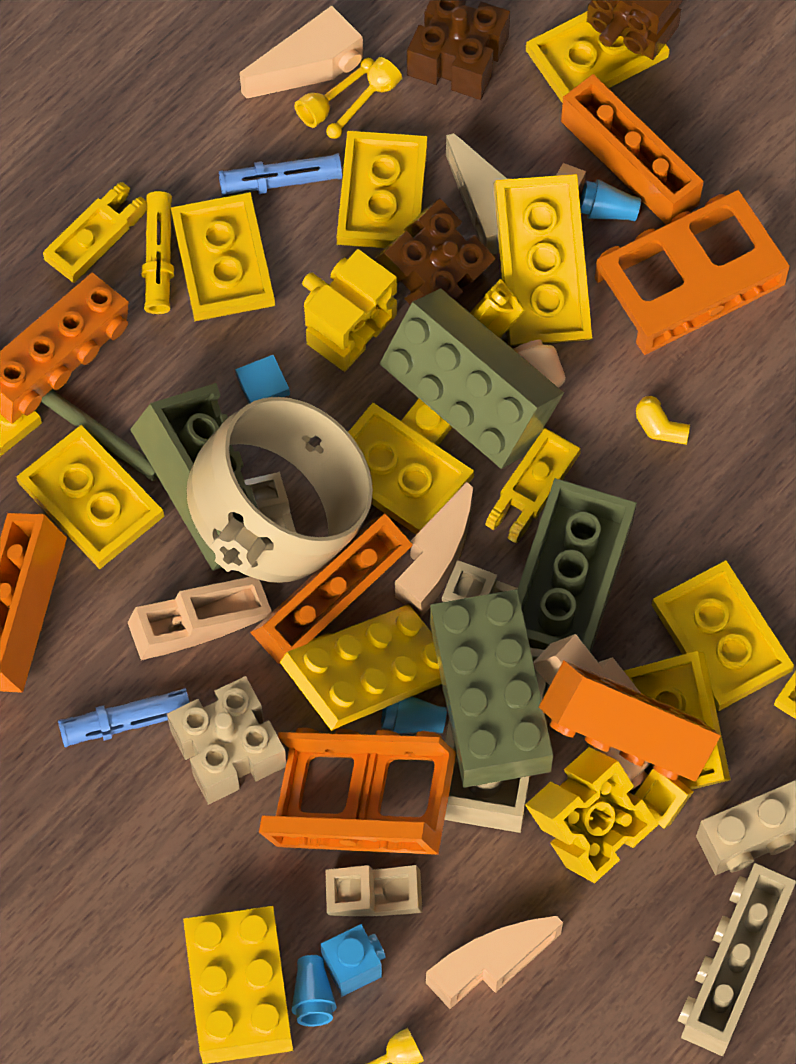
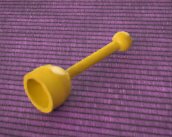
(382, 78)
(315, 107)
(400, 1050)

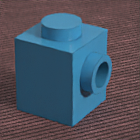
(353, 959)

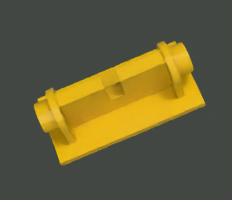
(498, 309)

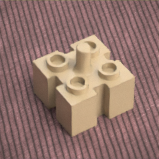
(227, 740)

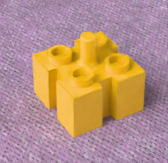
(349, 309)
(591, 814)

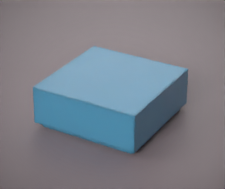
(262, 380)

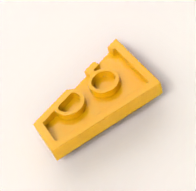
(687, 687)

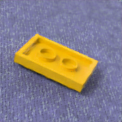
(574, 53)
(380, 187)
(222, 256)
(406, 469)
(90, 496)
(722, 621)

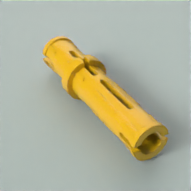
(156, 294)

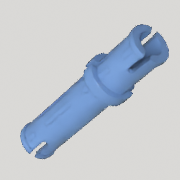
(328, 168)
(120, 718)

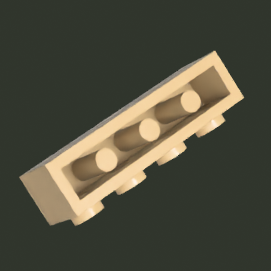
(750, 830)
(741, 952)

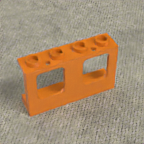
(707, 288)
(361, 822)

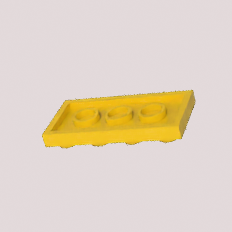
(544, 258)
(365, 666)

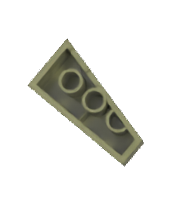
(171, 438)

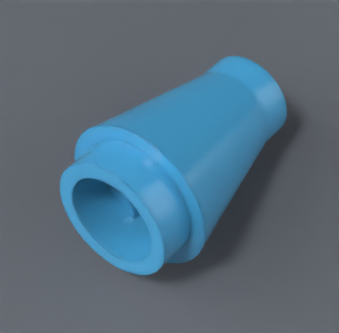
(607, 202)
(413, 716)
(312, 996)

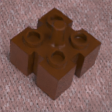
(642, 23)
(458, 45)
(434, 254)

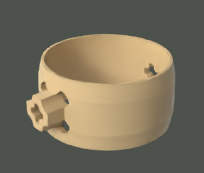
(333, 468)

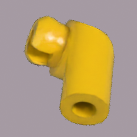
(656, 423)

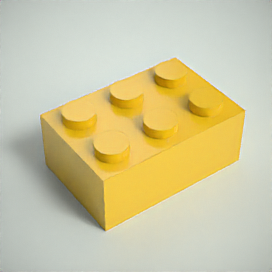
(237, 985)

